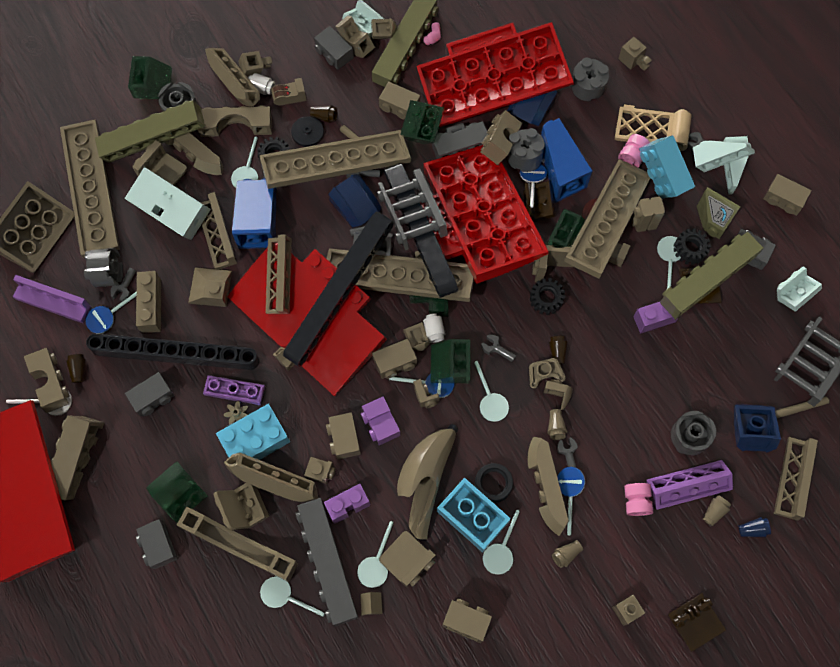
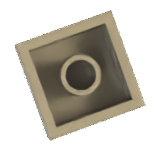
(467, 621)

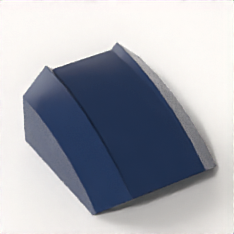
(533, 109)
(354, 200)
(756, 428)

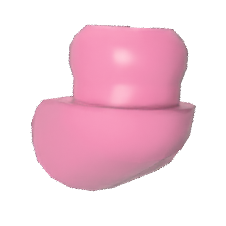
(433, 36)

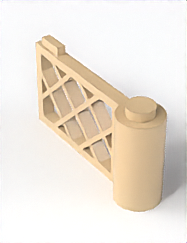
(678, 124)

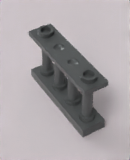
(425, 196)
(826, 378)

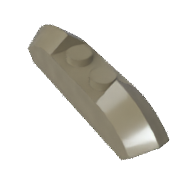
(232, 76)
(195, 151)
(271, 478)
(554, 510)

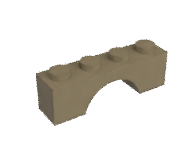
(256, 118)

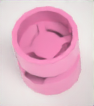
(631, 151)
(638, 497)

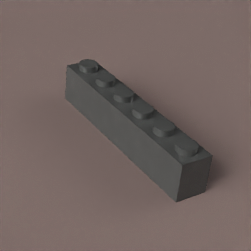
(327, 562)

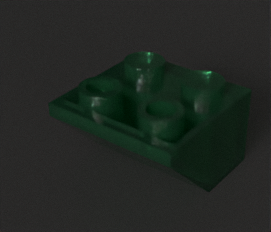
(148, 77)
(422, 122)
(566, 229)
(450, 361)
(176, 491)

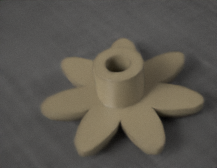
(238, 415)

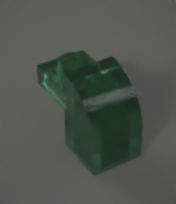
(436, 305)

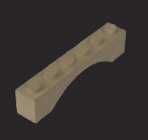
(237, 544)

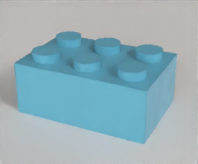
(666, 167)
(254, 434)
(473, 515)

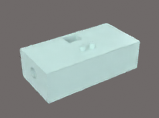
(167, 203)

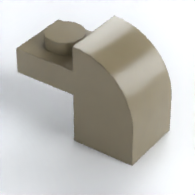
(356, 39)

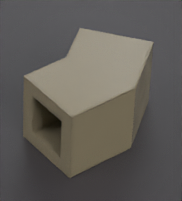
(282, 360)

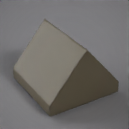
(371, 603)

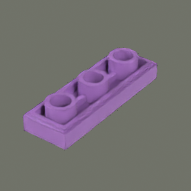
(245, 391)

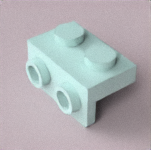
(362, 16)
(797, 289)

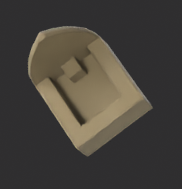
(383, 28)
(417, 337)
(556, 388)

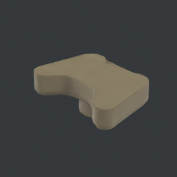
(545, 369)

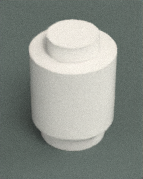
(262, 83)
(434, 328)

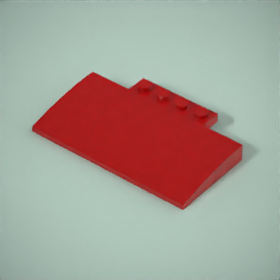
(494, 71)
(482, 215)
(347, 340)
(30, 504)

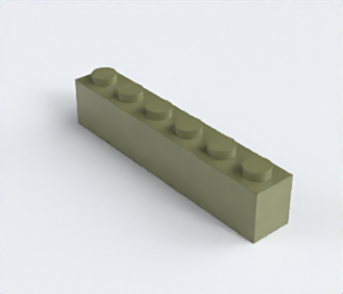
(404, 42)
(141, 133)
(711, 275)

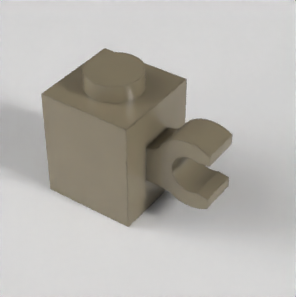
(633, 54)
(253, 63)

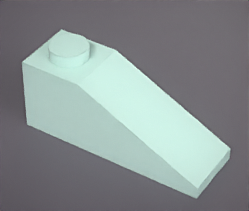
(714, 154)
(734, 169)

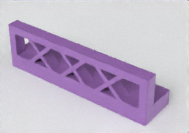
(51, 299)
(692, 487)

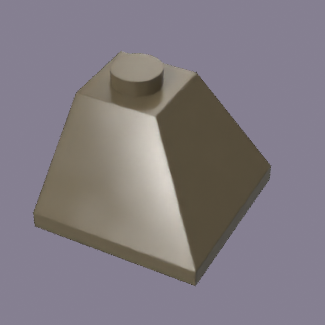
(210, 287)

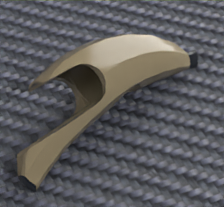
(423, 474)

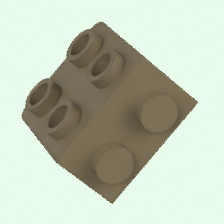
(160, 163)
(554, 258)
(241, 507)
(407, 559)

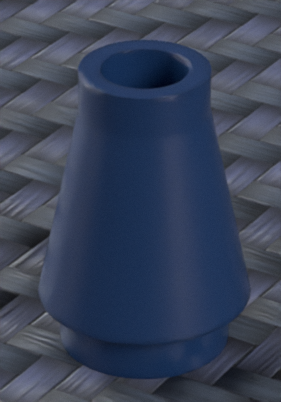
(755, 528)

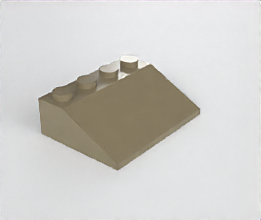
(32, 226)

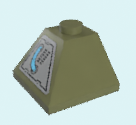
(716, 212)

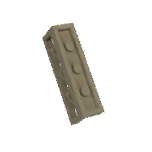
(221, 228)
(283, 275)
(803, 480)

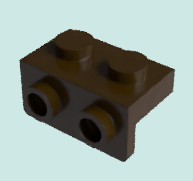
(543, 201)

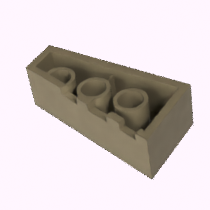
(72, 453)

